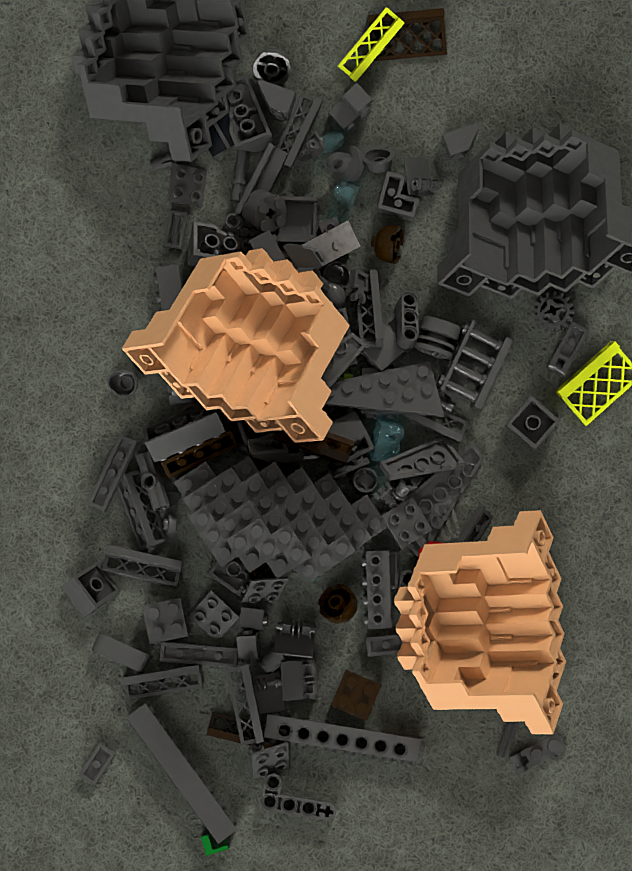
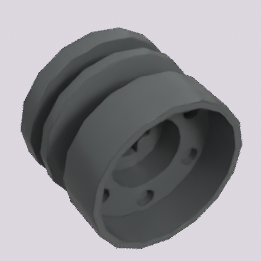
(436, 340)

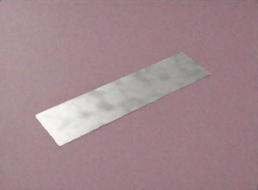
(343, 239)

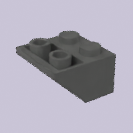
(352, 428)

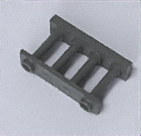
(493, 363)

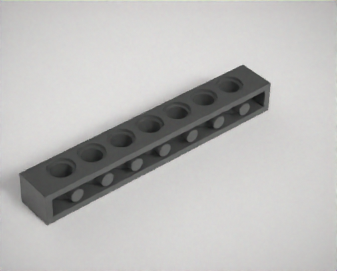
(411, 744)

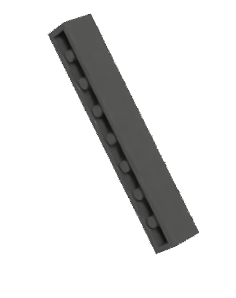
(181, 773)

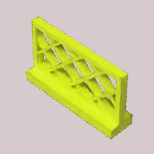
(586, 371)

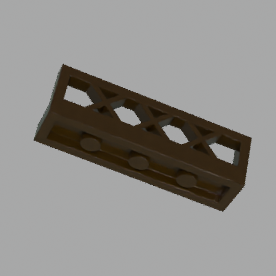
(332, 447)
(234, 737)

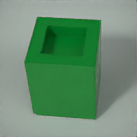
(211, 846)

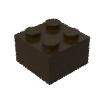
(356, 694)

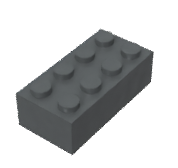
(182, 431)

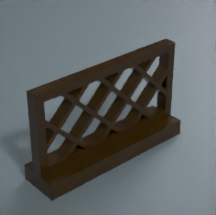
(411, 17)

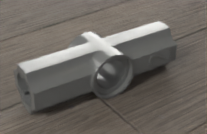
(155, 489)

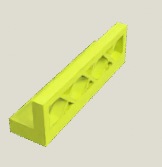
(376, 49)

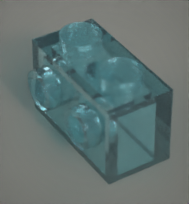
(386, 439)

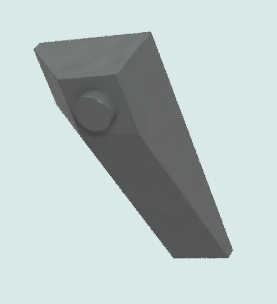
(247, 120)
(209, 242)

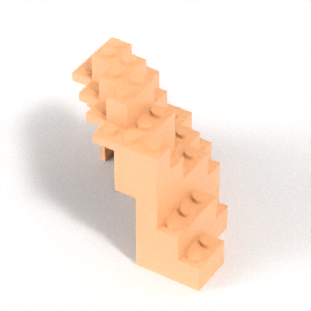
(247, 343)
(486, 624)

